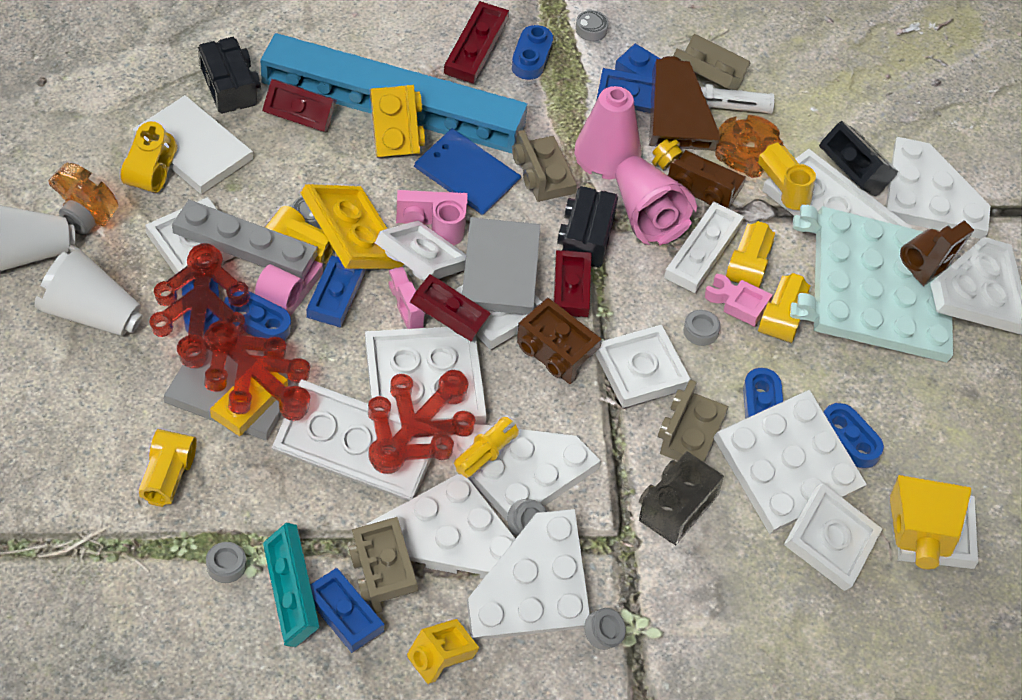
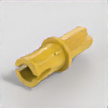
(485, 447)

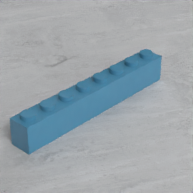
(347, 77)

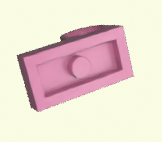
(440, 209)
(285, 288)

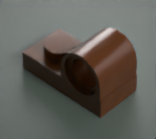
(934, 251)

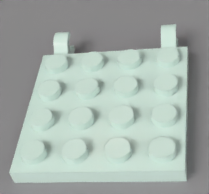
(867, 289)

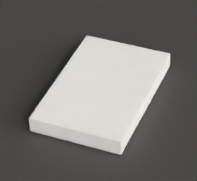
(204, 147)

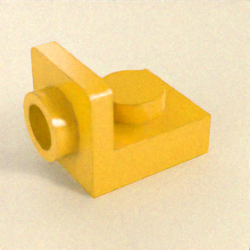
(440, 648)

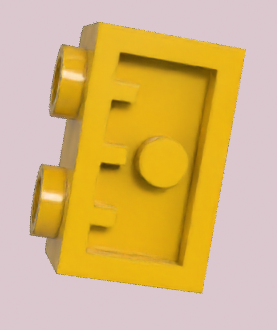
(396, 120)

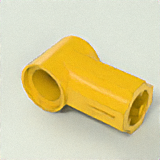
(791, 178)
(292, 223)
(750, 259)
(776, 317)
(168, 458)

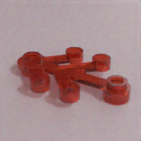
(198, 301)
(225, 340)
(451, 390)

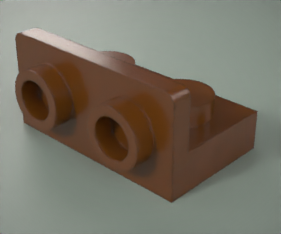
(706, 179)
(557, 339)

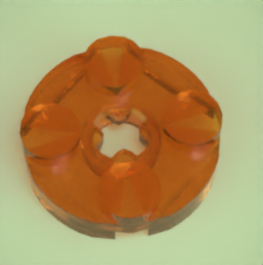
(735, 133)
(73, 184)

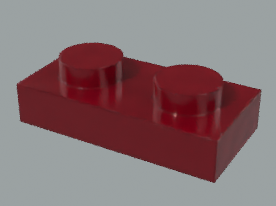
(299, 105)
(572, 282)
(450, 307)

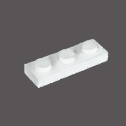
(703, 247)

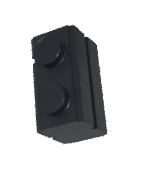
(228, 74)
(858, 158)
(589, 223)

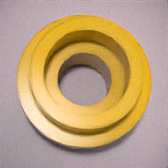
(666, 153)

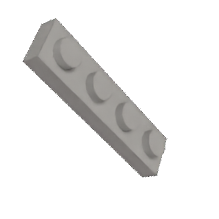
(244, 239)

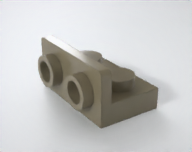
(714, 62)
(543, 167)
(692, 424)
(384, 561)

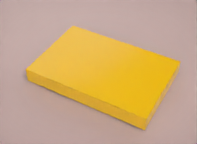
(349, 225)

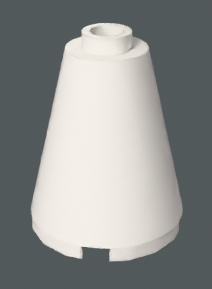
(32, 236)
(87, 295)

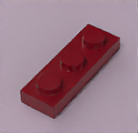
(476, 42)

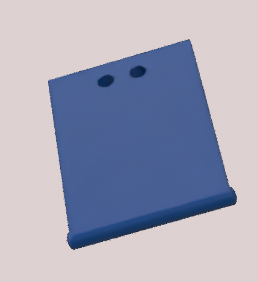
(467, 169)

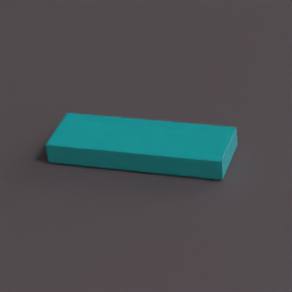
(290, 585)

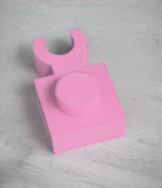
(404, 291)
(741, 301)

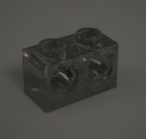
(685, 500)

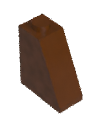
(680, 107)

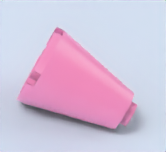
(609, 133)
(654, 201)

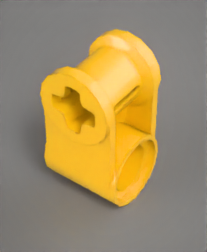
(149, 161)

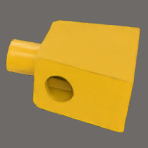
(928, 517)

